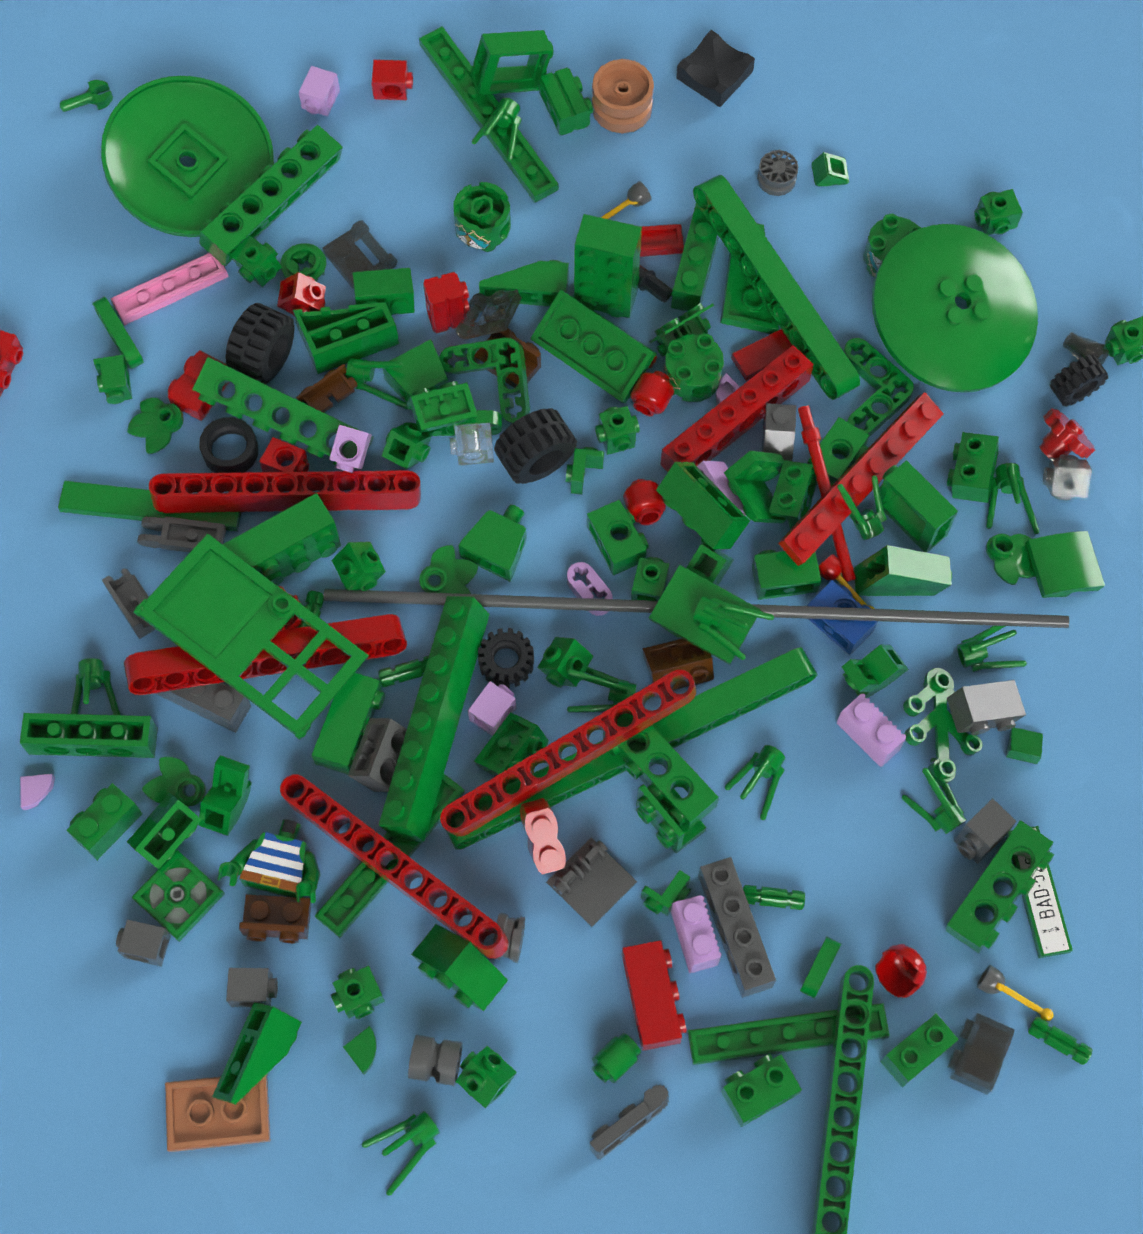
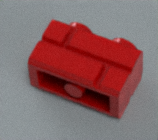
(446, 301)

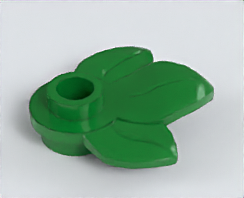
(152, 423)
(1013, 559)
(452, 572)
(175, 779)

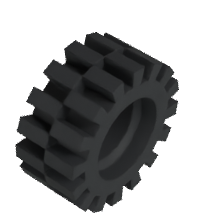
(1078, 380)
(500, 641)

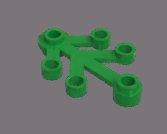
(943, 722)

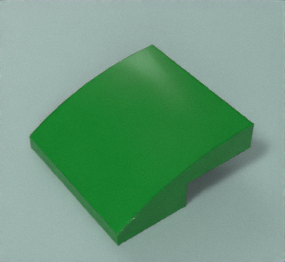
(1064, 564)

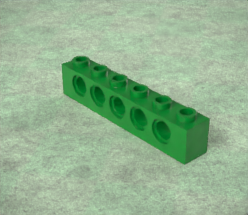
(312, 143)
(216, 374)

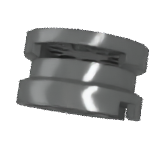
(785, 173)
(514, 931)

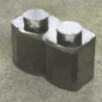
(981, 1053)

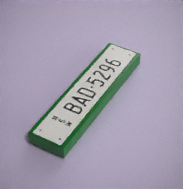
(1044, 912)

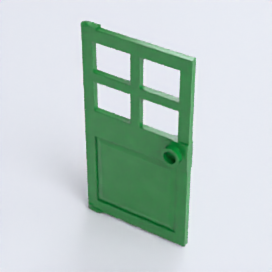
(229, 614)

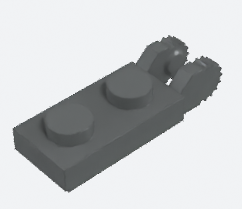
(179, 533)
(631, 1120)

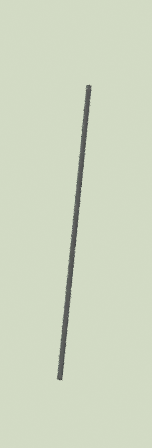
(647, 606)

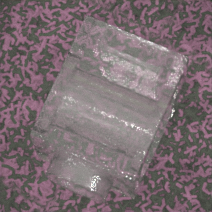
(472, 444)

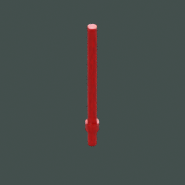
(811, 437)

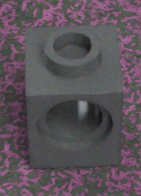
(143, 942)
(250, 986)

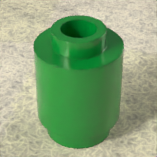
(615, 1058)

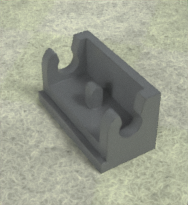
(128, 595)

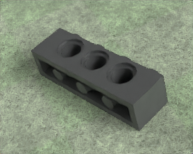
(736, 927)

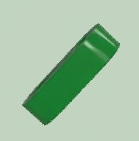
(820, 967)

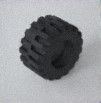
(260, 342)
(535, 446)

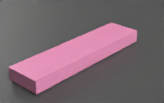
(168, 288)

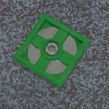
(178, 895)

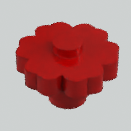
(1064, 437)

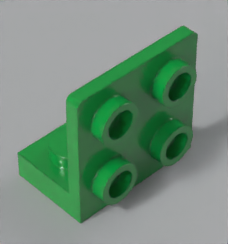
(748, 481)
(668, 831)

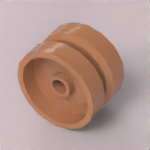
(622, 96)

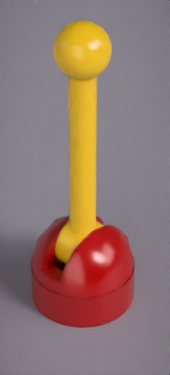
(831, 569)

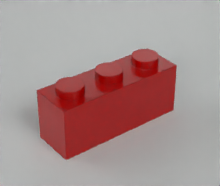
(653, 995)

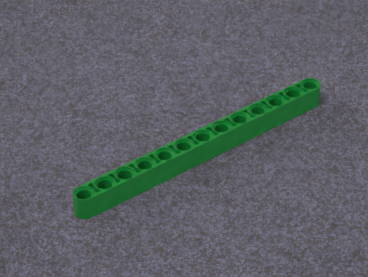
(698, 717)

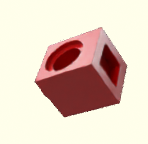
(391, 79)
(281, 451)

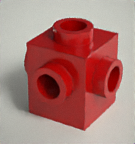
(301, 293)

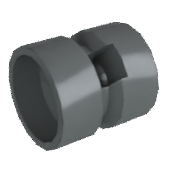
(435, 1060)

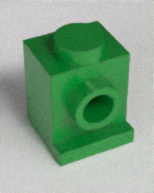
(113, 378)

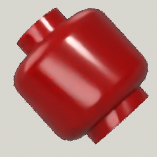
(652, 393)
(644, 501)

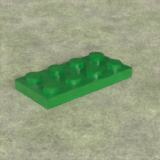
(593, 346)

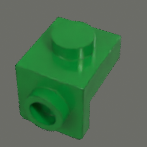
(583, 458)
(676, 891)

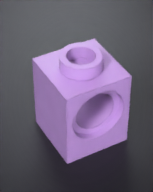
(319, 91)
(346, 435)
(492, 707)

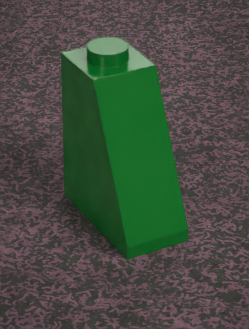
(902, 573)

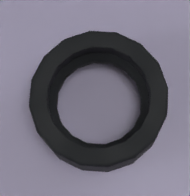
(225, 426)

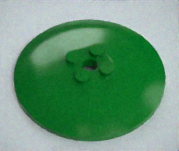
(176, 120)
(927, 329)

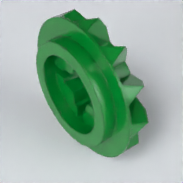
(299, 254)

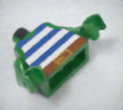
(276, 864)

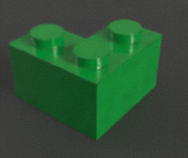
(459, 965)

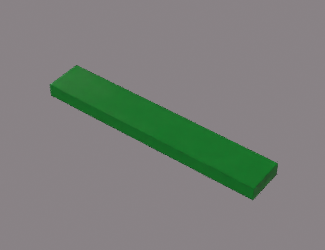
(128, 504)
(365, 884)
(777, 1035)

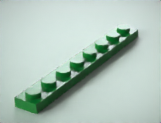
(456, 72)

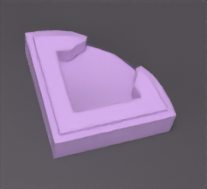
(726, 388)
(35, 789)

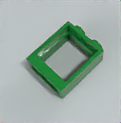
(492, 46)
(916, 506)

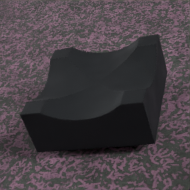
(715, 69)

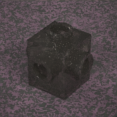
(1067, 477)

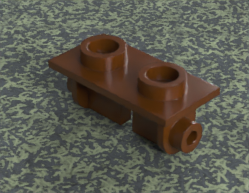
(333, 384)

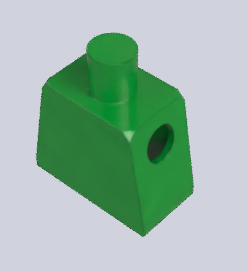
(419, 371)
(496, 542)

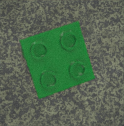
(689, 324)

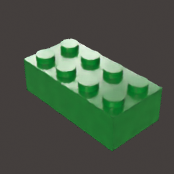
(607, 265)
(288, 540)

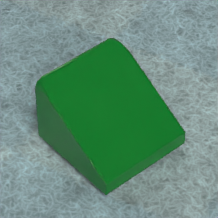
(830, 170)
(1025, 745)

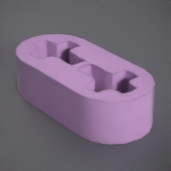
(594, 583)

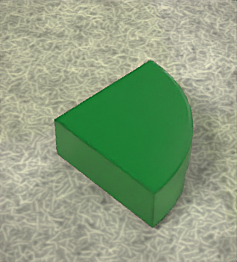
(362, 1049)

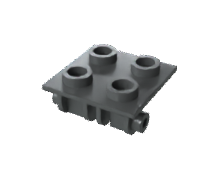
(591, 881)

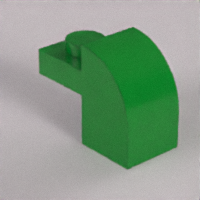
(874, 671)
(227, 796)

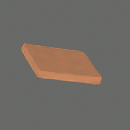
(203, 1122)

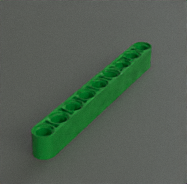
(776, 286)
(849, 1101)

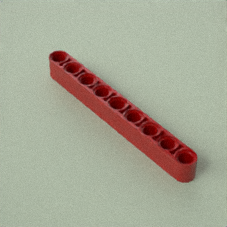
(272, 487)
(175, 669)
(553, 753)
(401, 875)

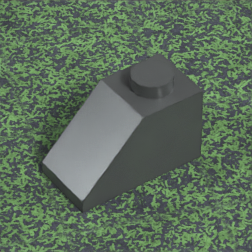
(779, 430)

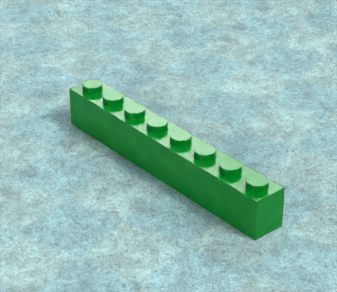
(434, 719)

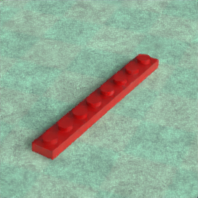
(857, 480)

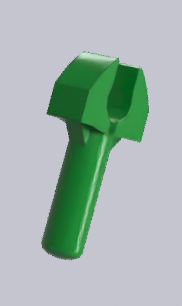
(90, 96)

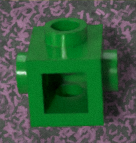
(998, 212)
(256, 261)
(1126, 341)
(617, 429)
(406, 445)
(358, 566)
(561, 656)
(351, 982)
(485, 1076)

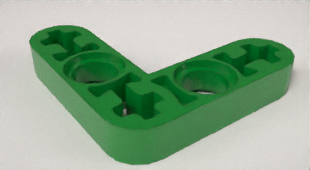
(495, 360)
(884, 385)

